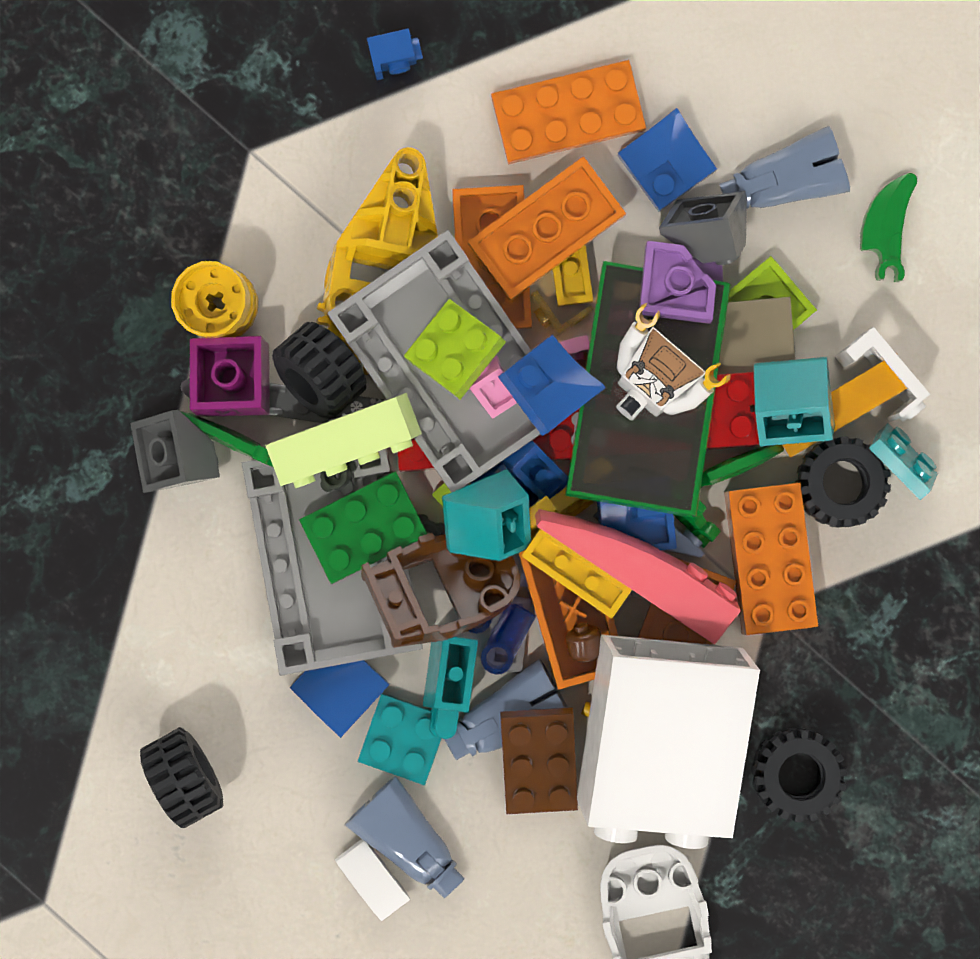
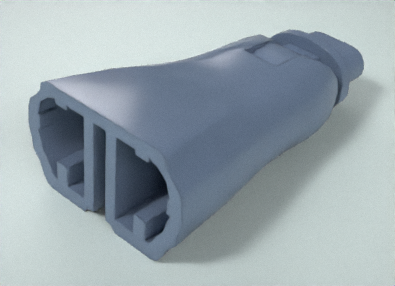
(794, 173)
(481, 727)
(406, 838)

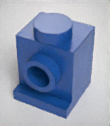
(394, 52)

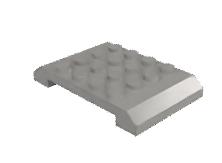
(389, 318)
(310, 618)

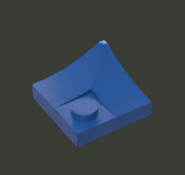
(667, 160)
(549, 384)
(643, 524)

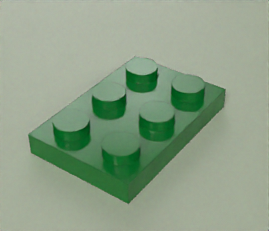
(363, 527)

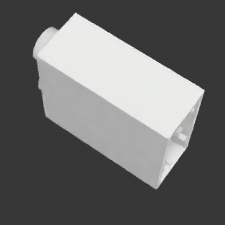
(666, 740)

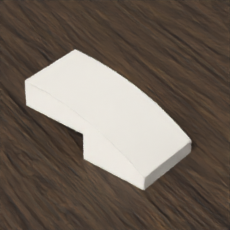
(372, 879)

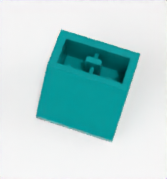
(793, 401)
(488, 518)

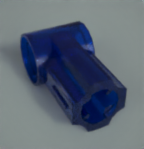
(508, 635)

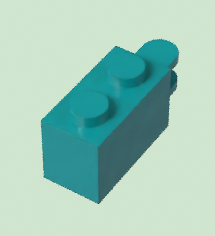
(449, 683)

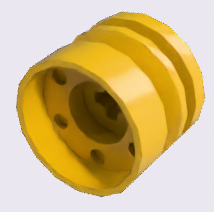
(195, 294)

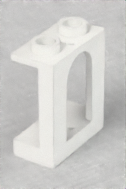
(876, 350)

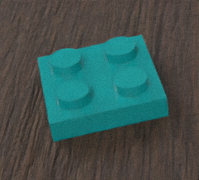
(913, 469)
(400, 740)

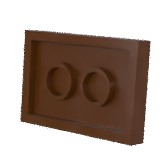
(539, 760)

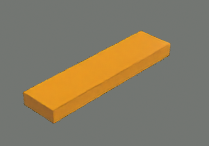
(858, 398)

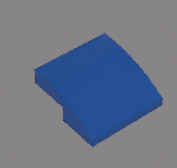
(533, 472)
(340, 692)

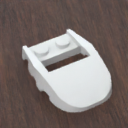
(649, 883)

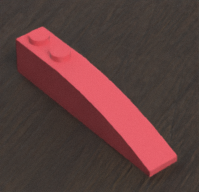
(650, 572)

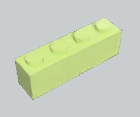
(344, 440)

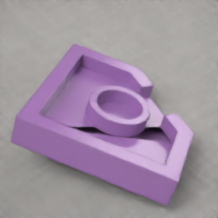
(675, 284)

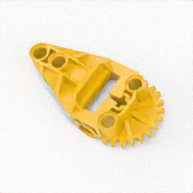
(381, 231)

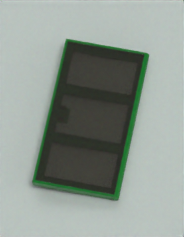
(648, 459)

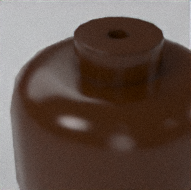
(583, 642)

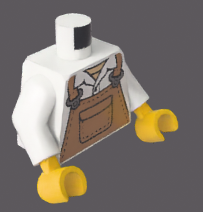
(659, 373)

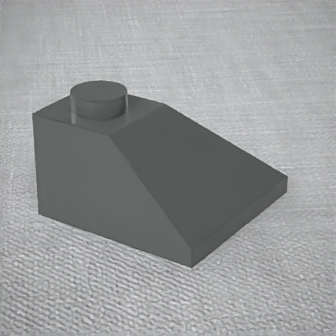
(709, 226)
(172, 452)

